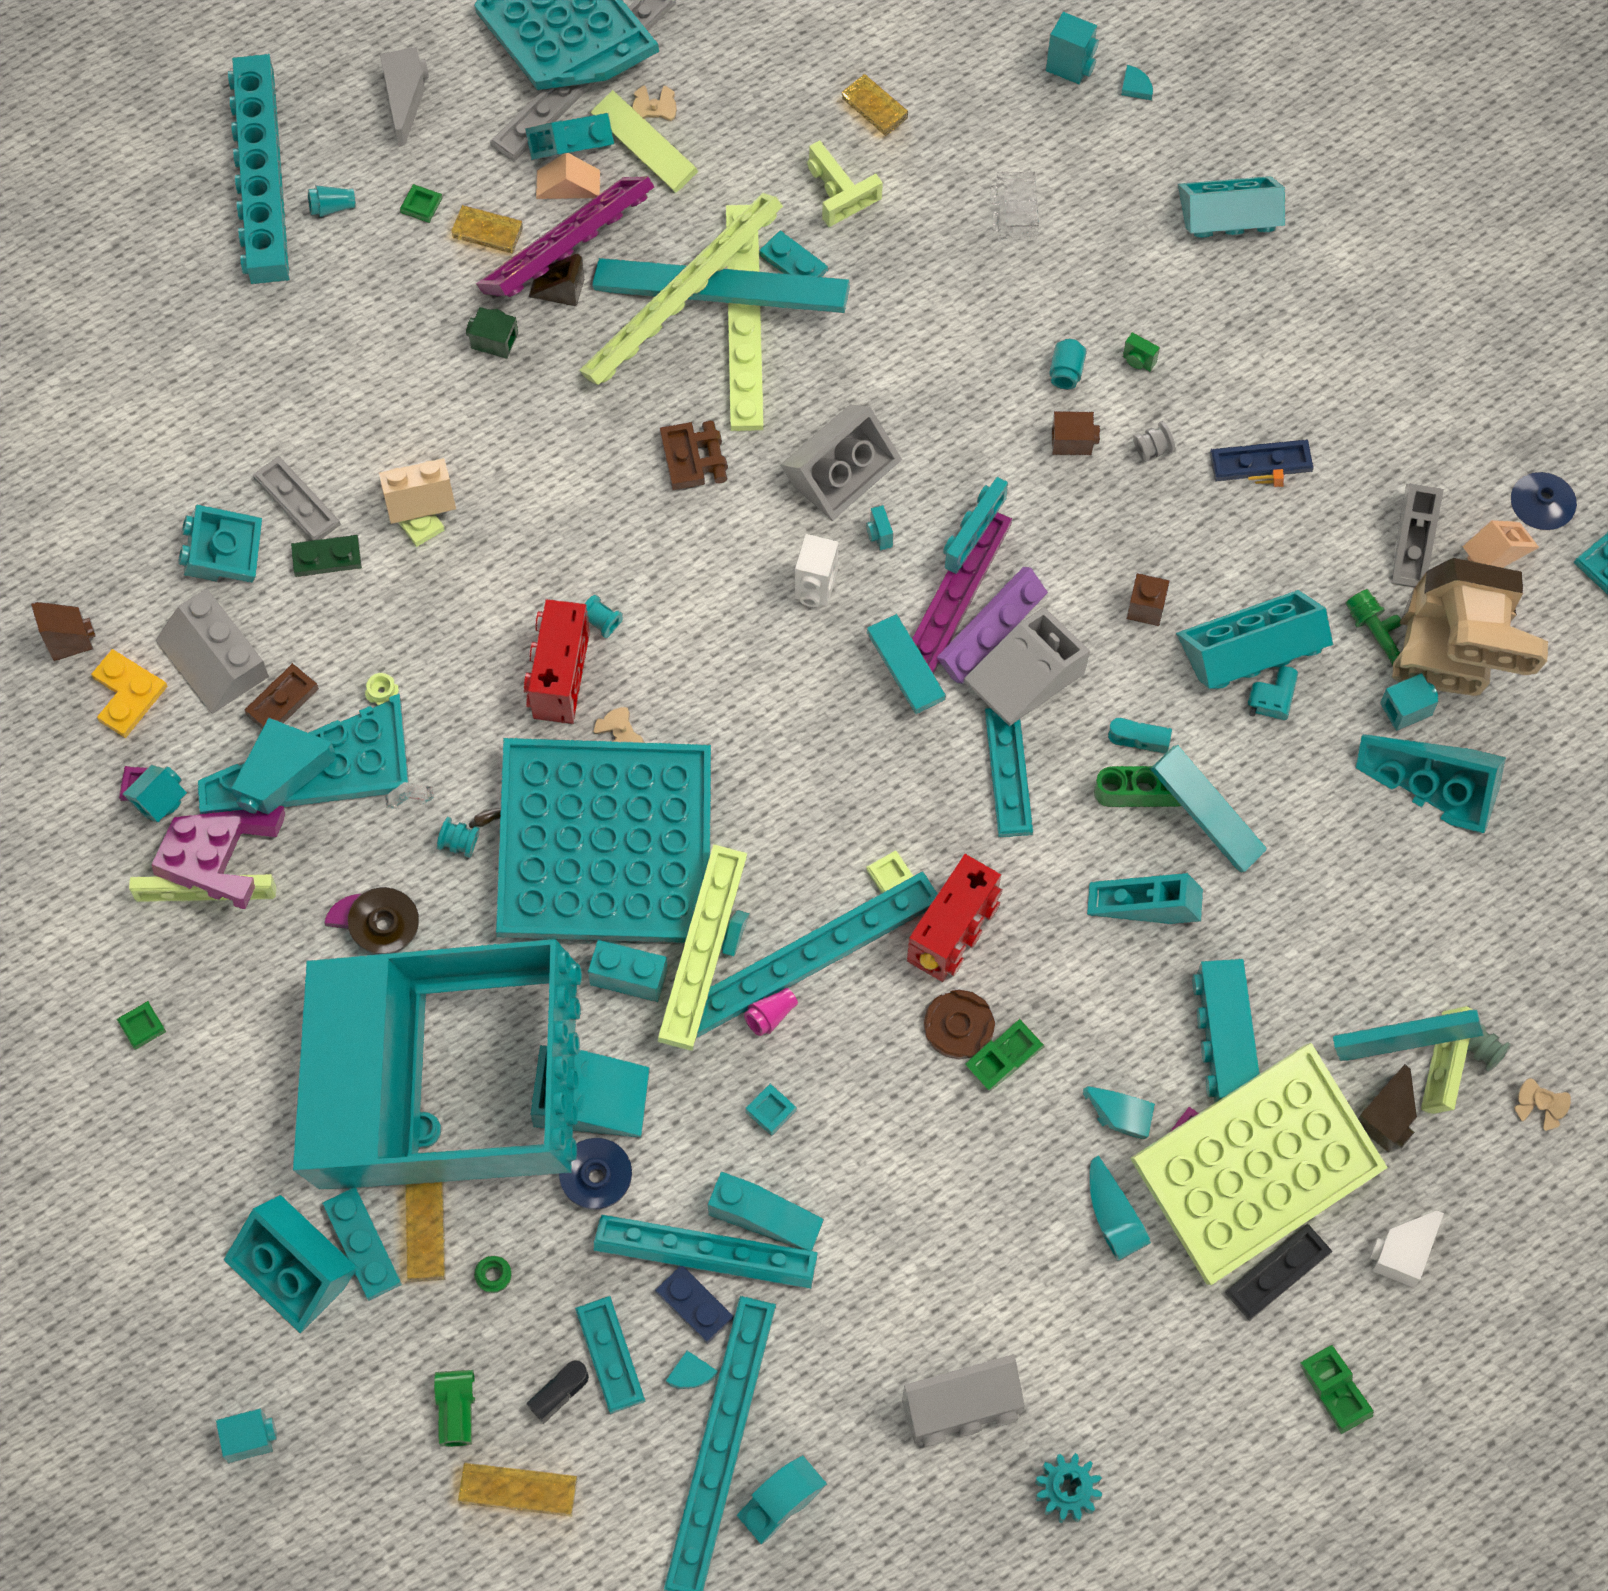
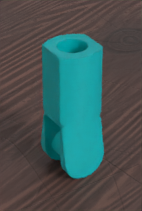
(1139, 735)

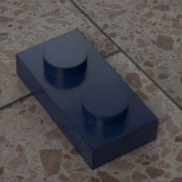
(694, 1304)

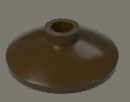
(379, 905)

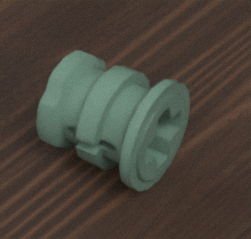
(1488, 1049)

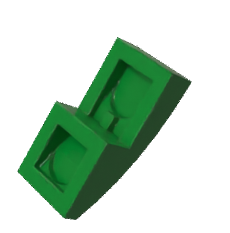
(1005, 1055)
(1336, 1389)

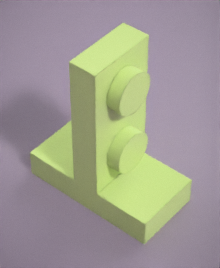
(844, 195)

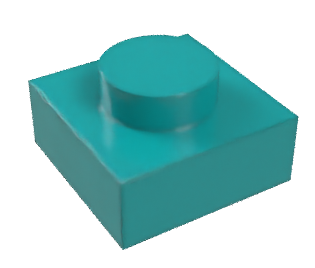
(880, 528)
(770, 1109)

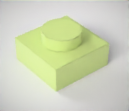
(422, 528)

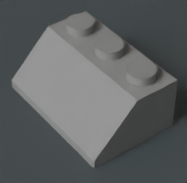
(842, 460)
(211, 651)
(963, 1400)

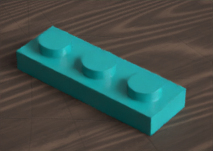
(975, 524)
(362, 1243)

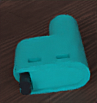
(1274, 699)

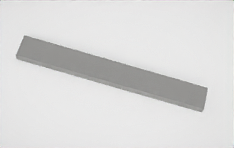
(554, 102)

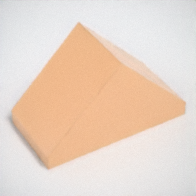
(567, 178)

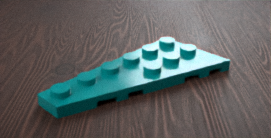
(366, 764)

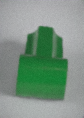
(455, 1402)

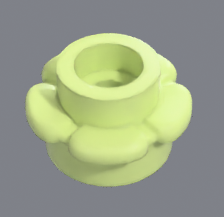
(379, 681)

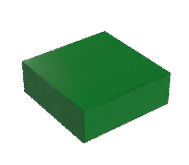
(421, 203)
(141, 1025)

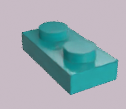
(791, 257)

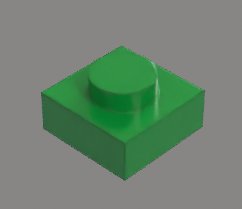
(1140, 352)

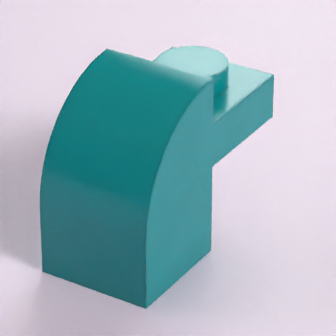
(780, 1498)

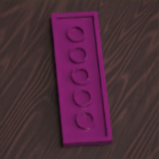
(558, 241)

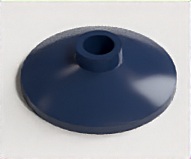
(1542, 512)
(601, 1156)

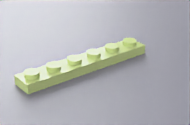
(702, 948)

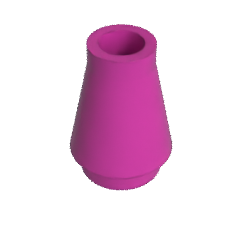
(769, 1012)

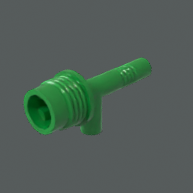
(1366, 610)

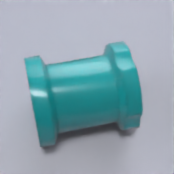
(602, 616)

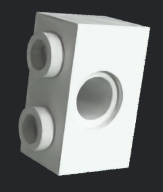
(816, 570)

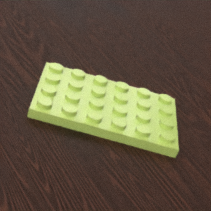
(1258, 1163)

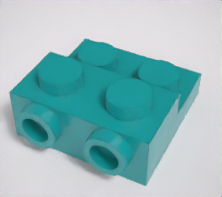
(220, 544)

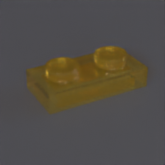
(875, 104)
(487, 229)

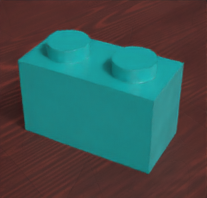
(1072, 48)
(628, 970)

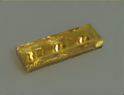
(425, 1232)
(517, 1489)

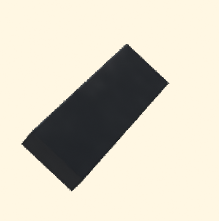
(1278, 1272)

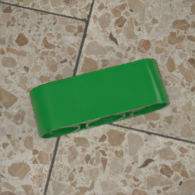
(1128, 793)

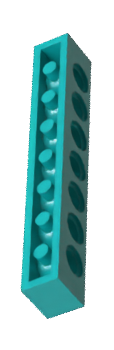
(258, 122)

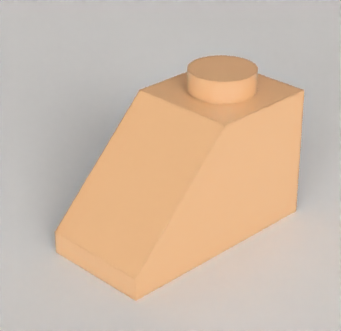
(1500, 544)

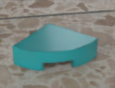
(1137, 84)
(734, 932)
(691, 1372)

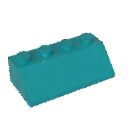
(1256, 639)

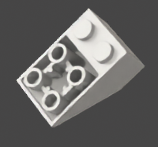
(1029, 666)

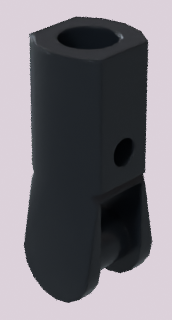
(559, 1390)

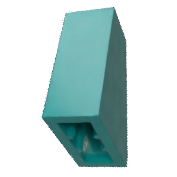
(280, 766)

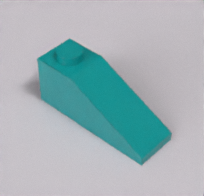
(1148, 899)
(763, 1212)

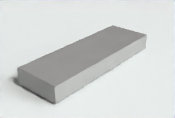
(296, 499)

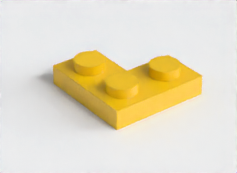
(134, 689)

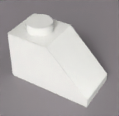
(1406, 1249)

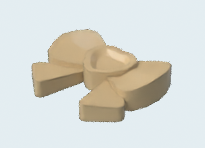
(664, 107)
(618, 722)
(1555, 1104)

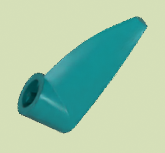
(1114, 1213)

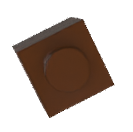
(1074, 433)
(1148, 599)

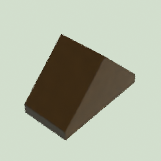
(561, 282)

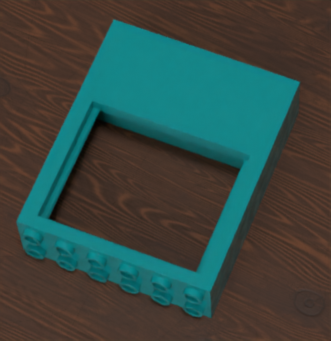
(367, 1064)

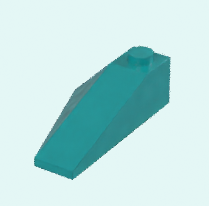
(1447, 777)

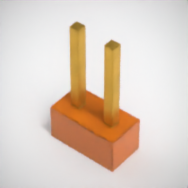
(1278, 478)

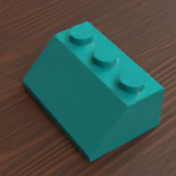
(1232, 205)
(289, 1262)

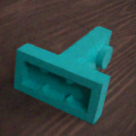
(569, 136)

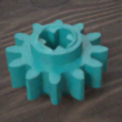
(1061, 1501)

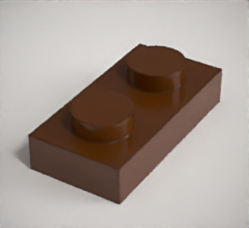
(282, 697)

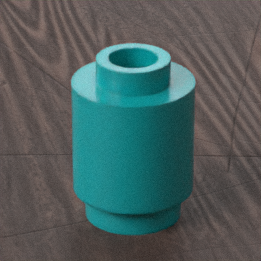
(1067, 364)

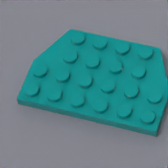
(568, 39)

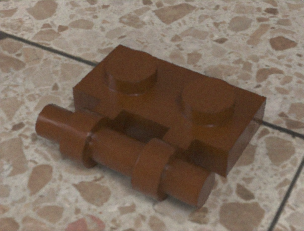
(683, 458)

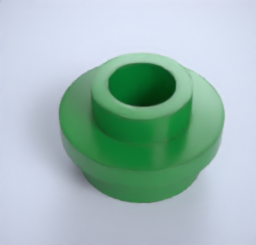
(484, 1266)

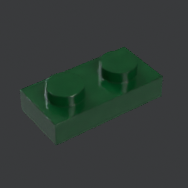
(326, 555)

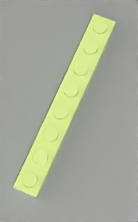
(688, 281)
(745, 343)

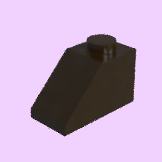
(1392, 1112)

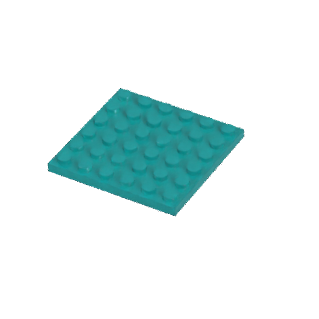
(602, 839)

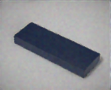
(1261, 460)

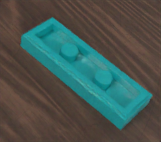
(906, 664)
(610, 1354)

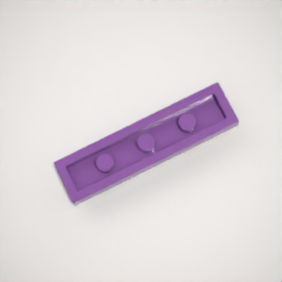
(992, 624)

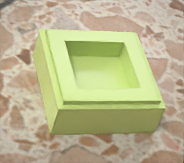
(889, 871)

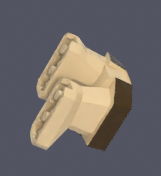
(1463, 630)

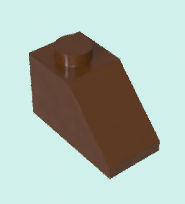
(63, 629)

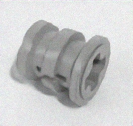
(1154, 442)

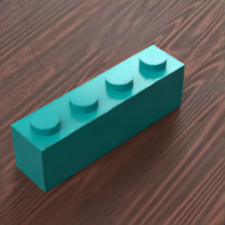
(1227, 1026)

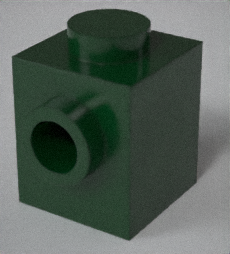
(492, 332)

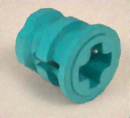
(457, 837)

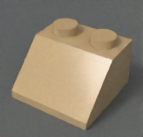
(417, 490)

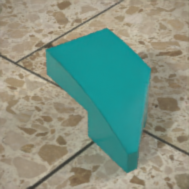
(1121, 1111)

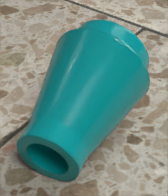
(329, 200)

